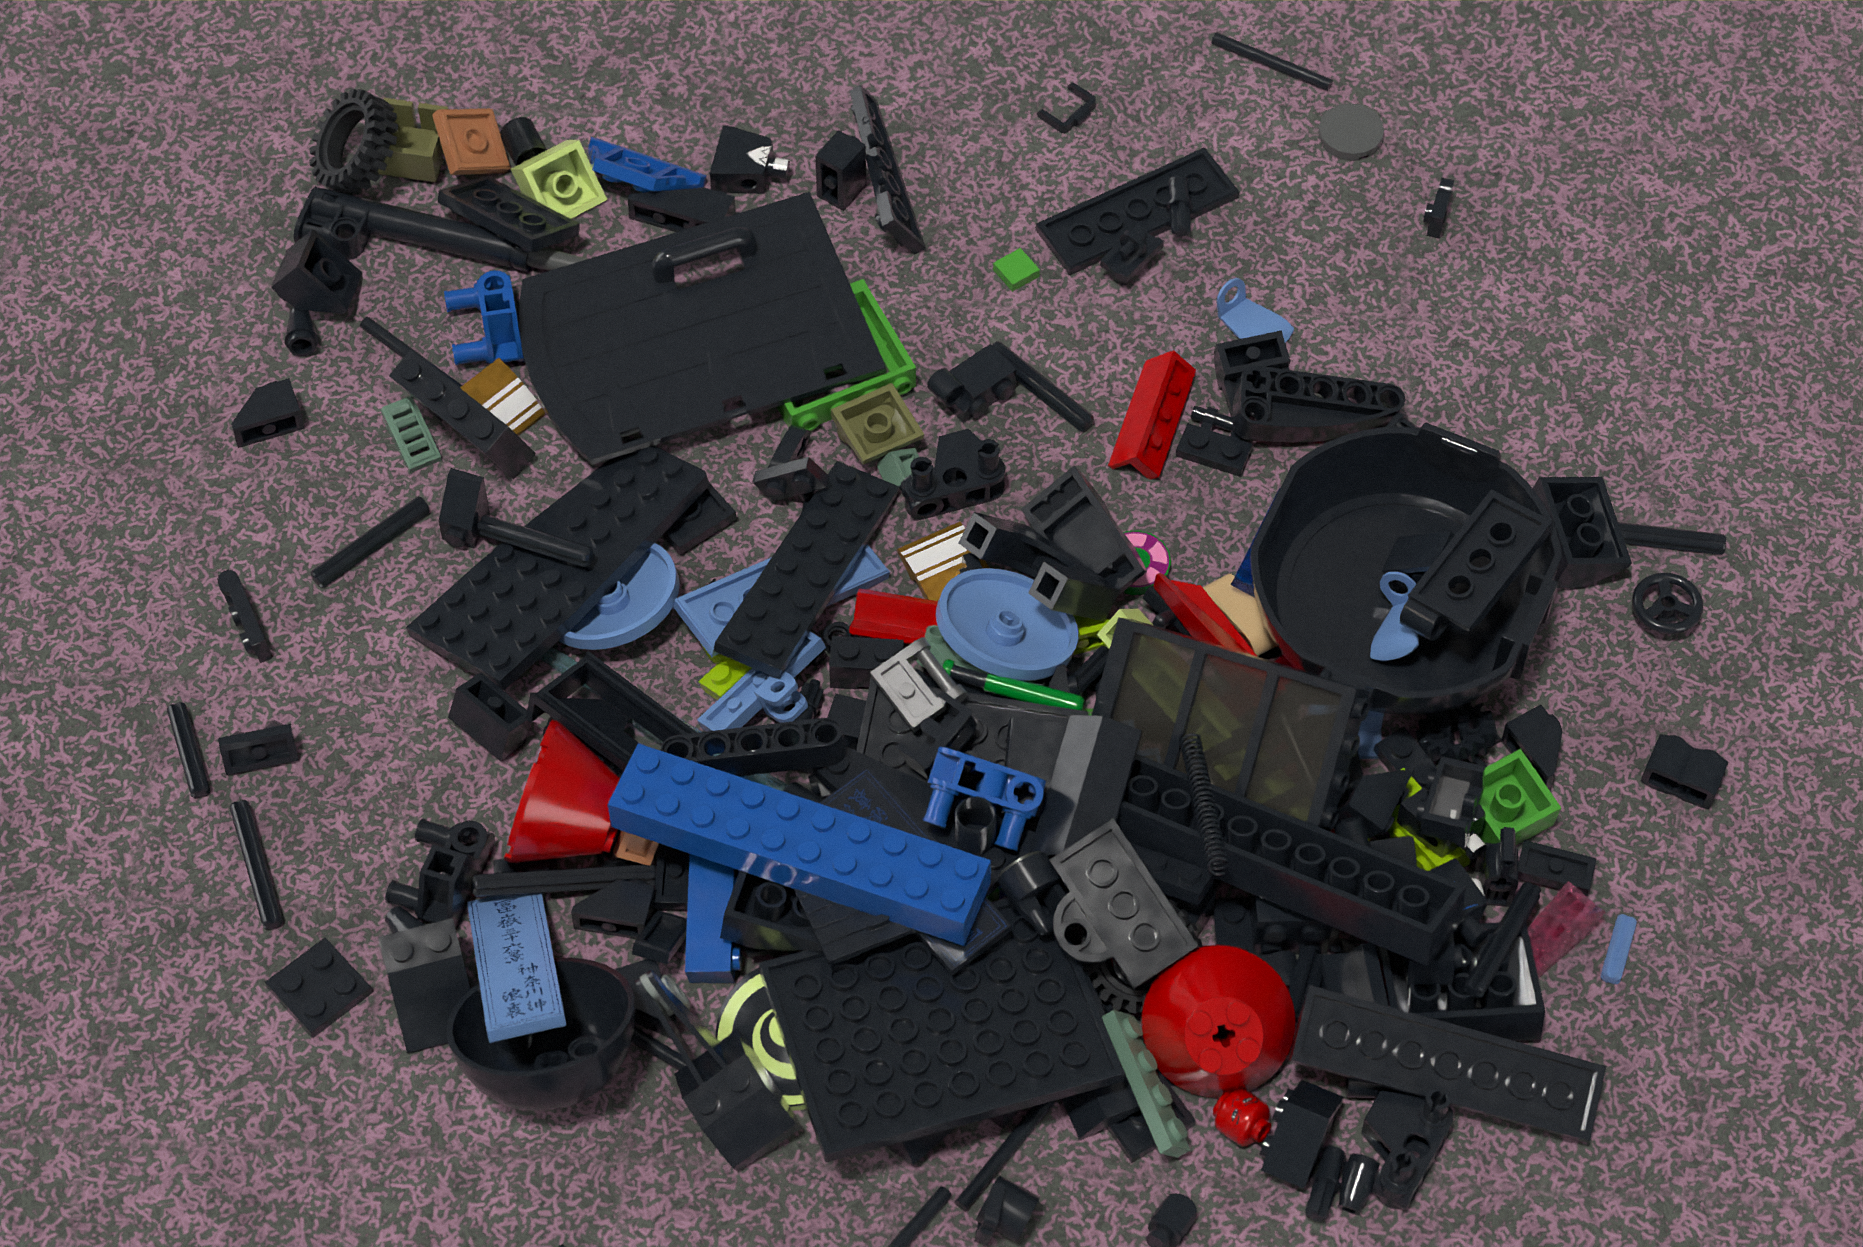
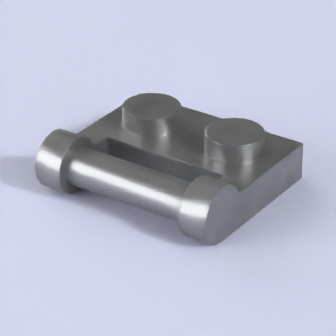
(908, 690)

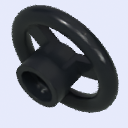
(1663, 618)

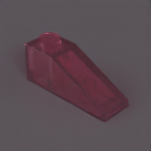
(1562, 926)

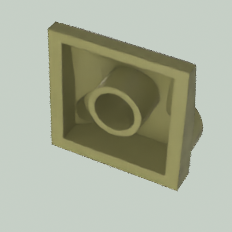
(876, 423)

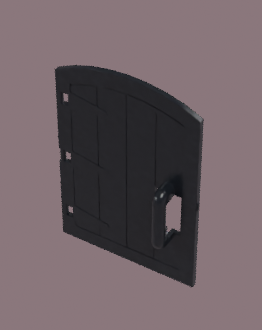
(632, 353)

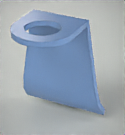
(1246, 317)
(1392, 638)

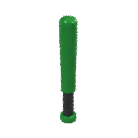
(1014, 688)

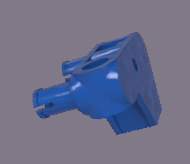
(496, 301)
(994, 784)

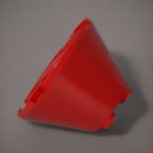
(563, 802)
(1210, 990)

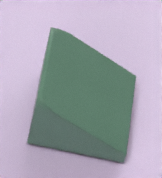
(896, 465)

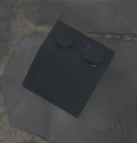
(316, 276)

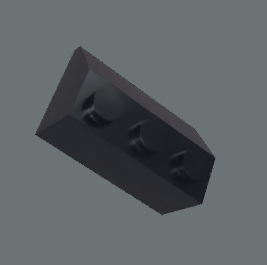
(1585, 529)

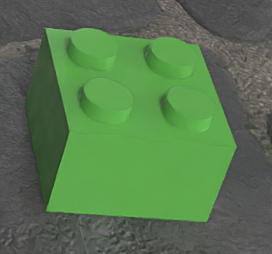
(1516, 799)

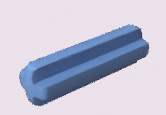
(1618, 949)

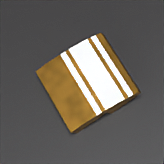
(505, 396)
(935, 559)

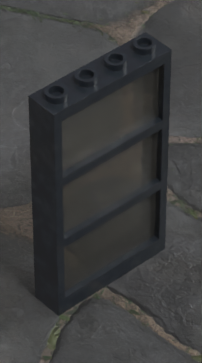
(1261, 723)

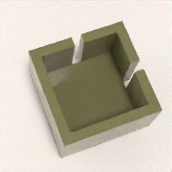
(416, 151)

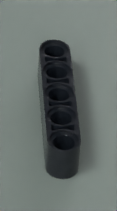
(771, 744)

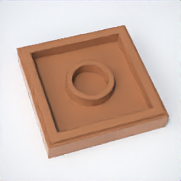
(471, 141)

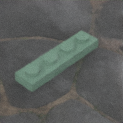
(1150, 1093)

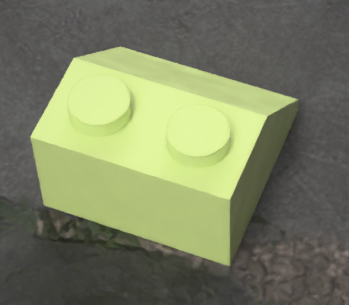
(561, 179)

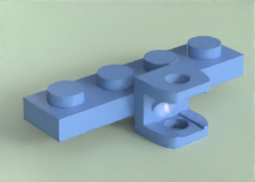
(761, 690)

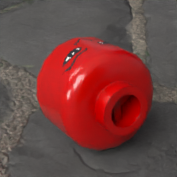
(1242, 1117)

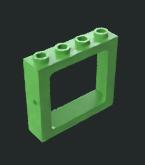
(895, 357)

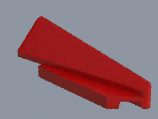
(1200, 613)

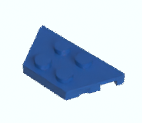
(641, 170)

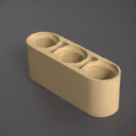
(1242, 613)

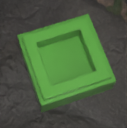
(1016, 269)

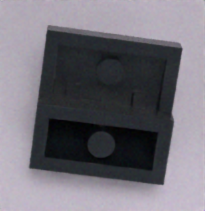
(1235, 356)

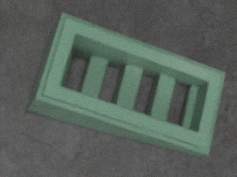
(402, 415)

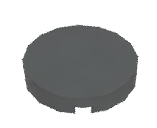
(1351, 131)

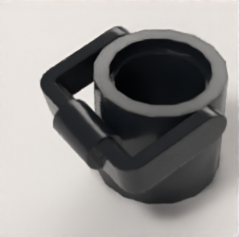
(1005, 1211)

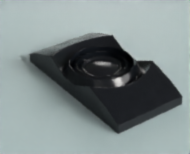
(1081, 525)

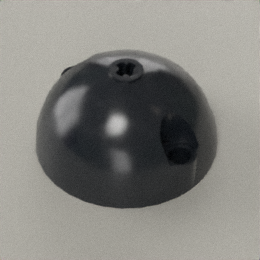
(556, 1064)

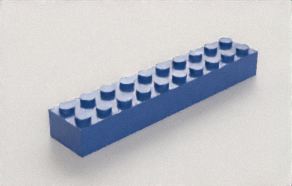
(800, 843)

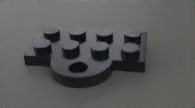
(1117, 907)

